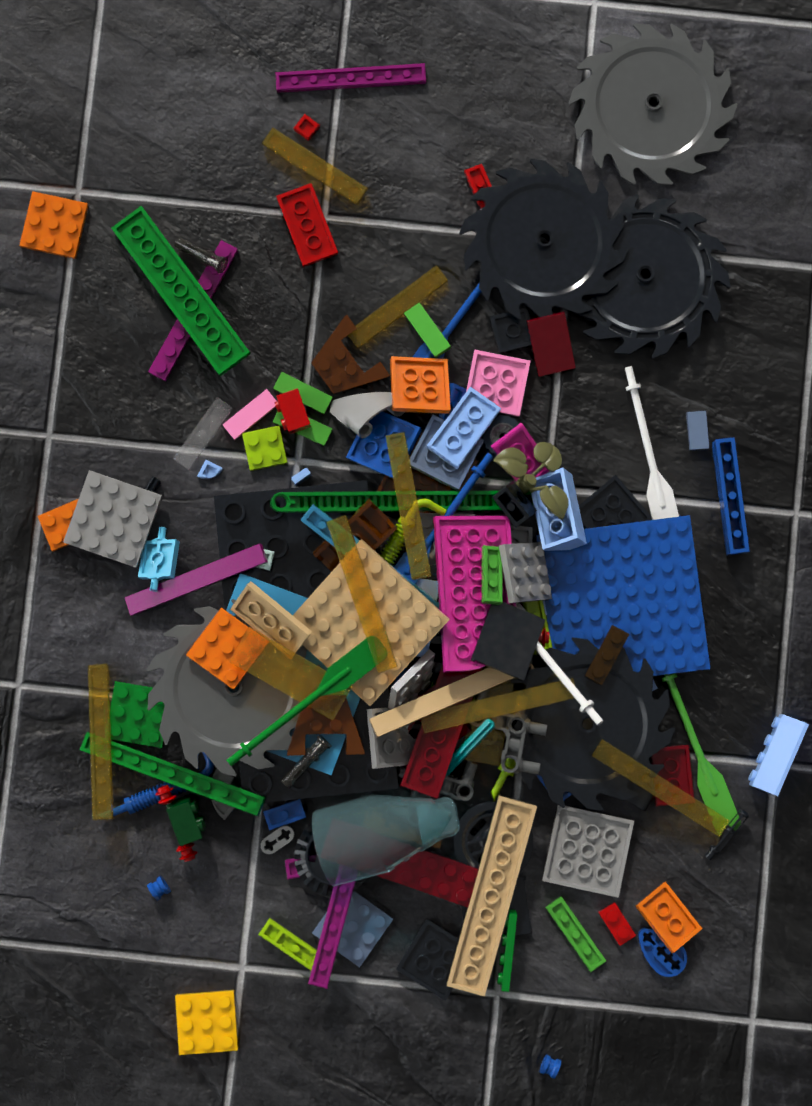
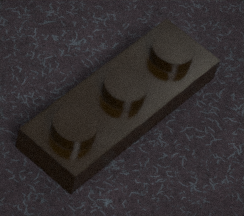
(606, 655)

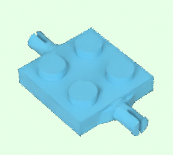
(159, 559)

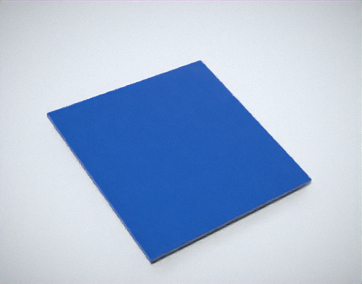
(640, 582)

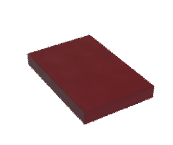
(551, 344)
(676, 768)

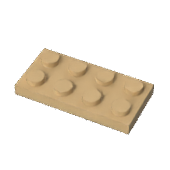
(270, 618)

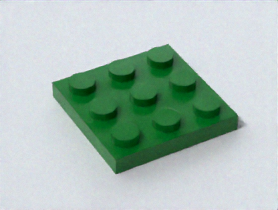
(131, 719)

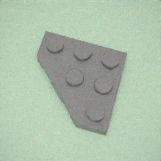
(392, 748)

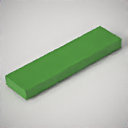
(575, 934)

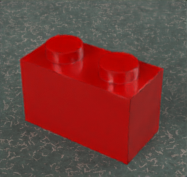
(293, 411)

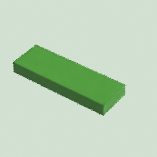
(427, 330)
(310, 396)
(317, 432)
(491, 576)

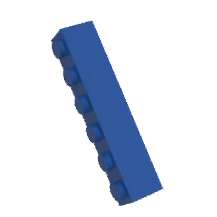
(730, 496)

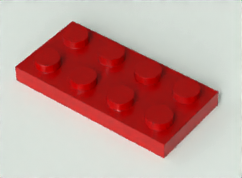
(307, 225)

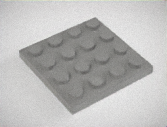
(112, 519)
(588, 850)

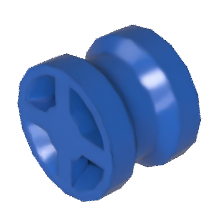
(158, 888)
(550, 1066)

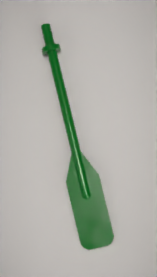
(336, 679)

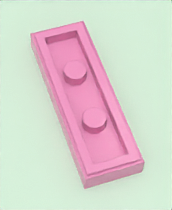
(250, 414)

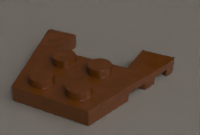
(338, 366)
(314, 723)

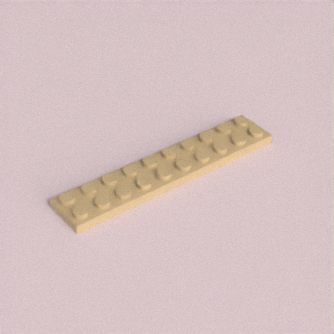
(491, 895)

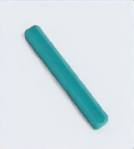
(463, 751)

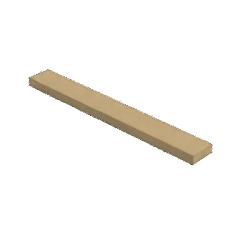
(437, 700)

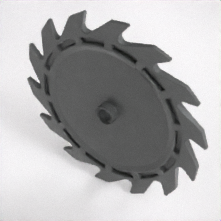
(644, 135)
(208, 713)

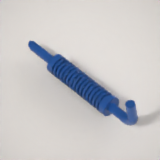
(146, 798)

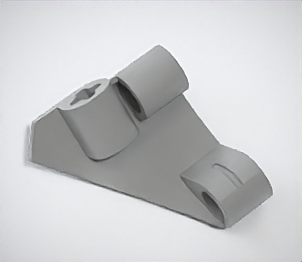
(359, 409)

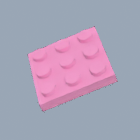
(500, 380)

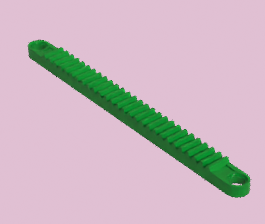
(385, 500)

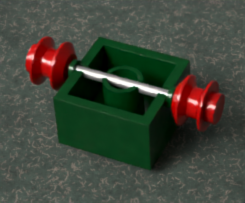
(184, 820)

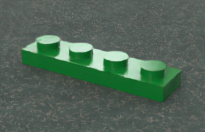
(506, 958)

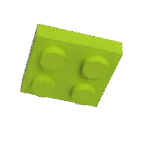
(264, 448)

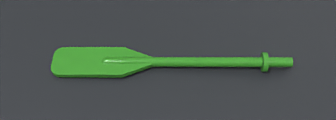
(709, 779)

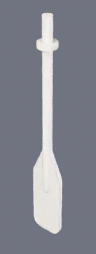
(659, 493)
(586, 706)

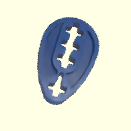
(657, 961)

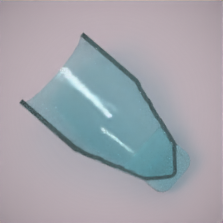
(378, 833)

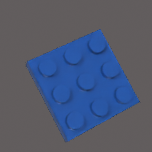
(373, 450)

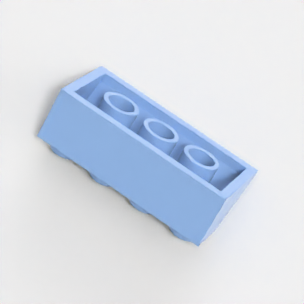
(554, 532)
(778, 754)

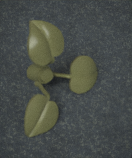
(514, 461)

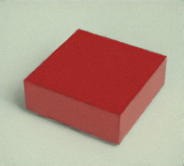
(306, 127)

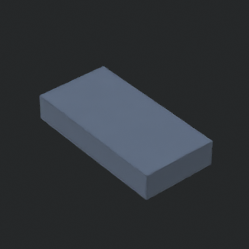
(697, 430)

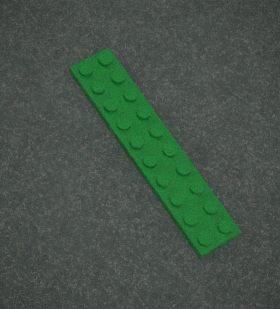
(181, 291)

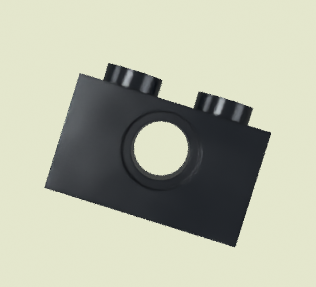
(514, 503)

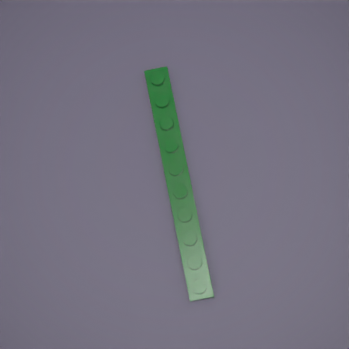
(182, 777)

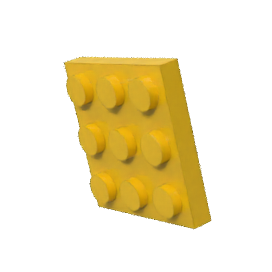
(206, 1022)

